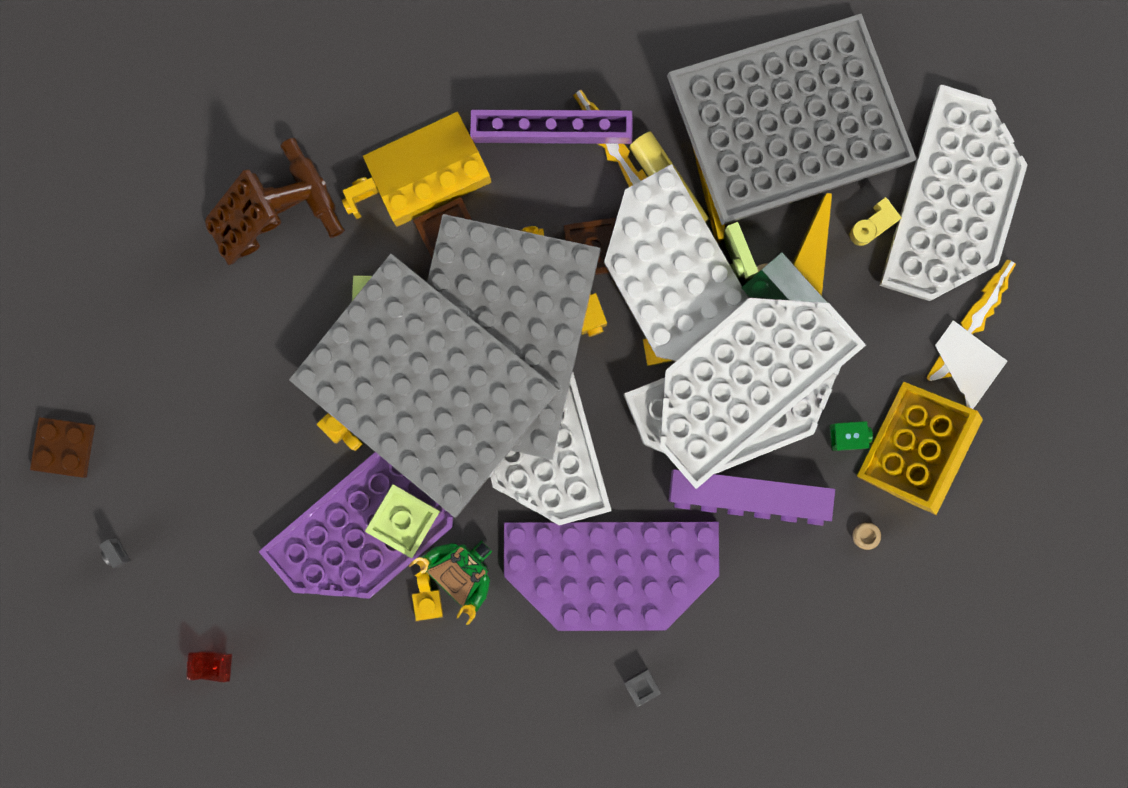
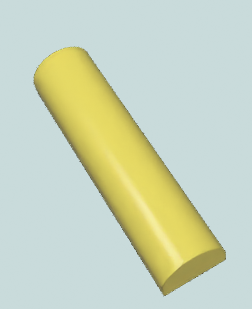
(653, 159)

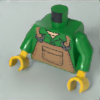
(459, 573)

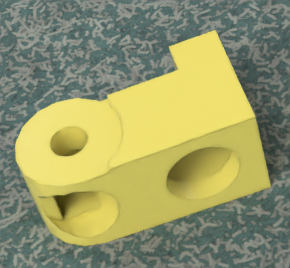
(867, 230)

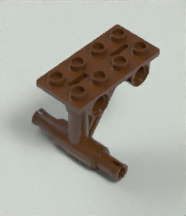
(254, 210)

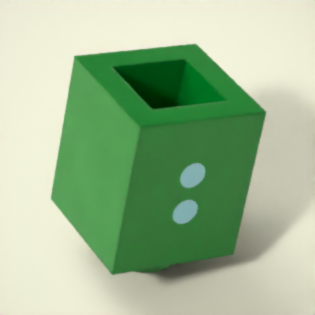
(850, 436)

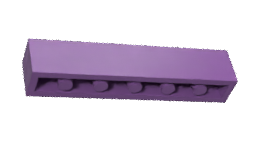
(552, 126)
(754, 495)

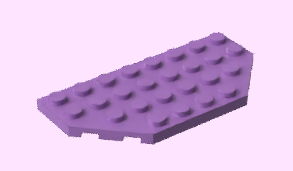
(328, 543)
(611, 571)

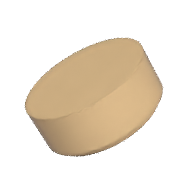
(866, 536)

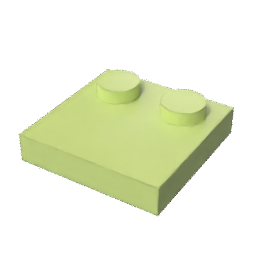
(741, 257)
(402, 521)

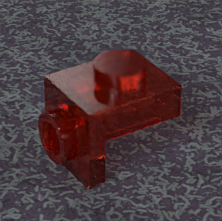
(209, 666)

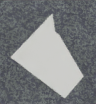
(969, 362)

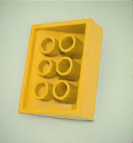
(427, 169)
(920, 447)

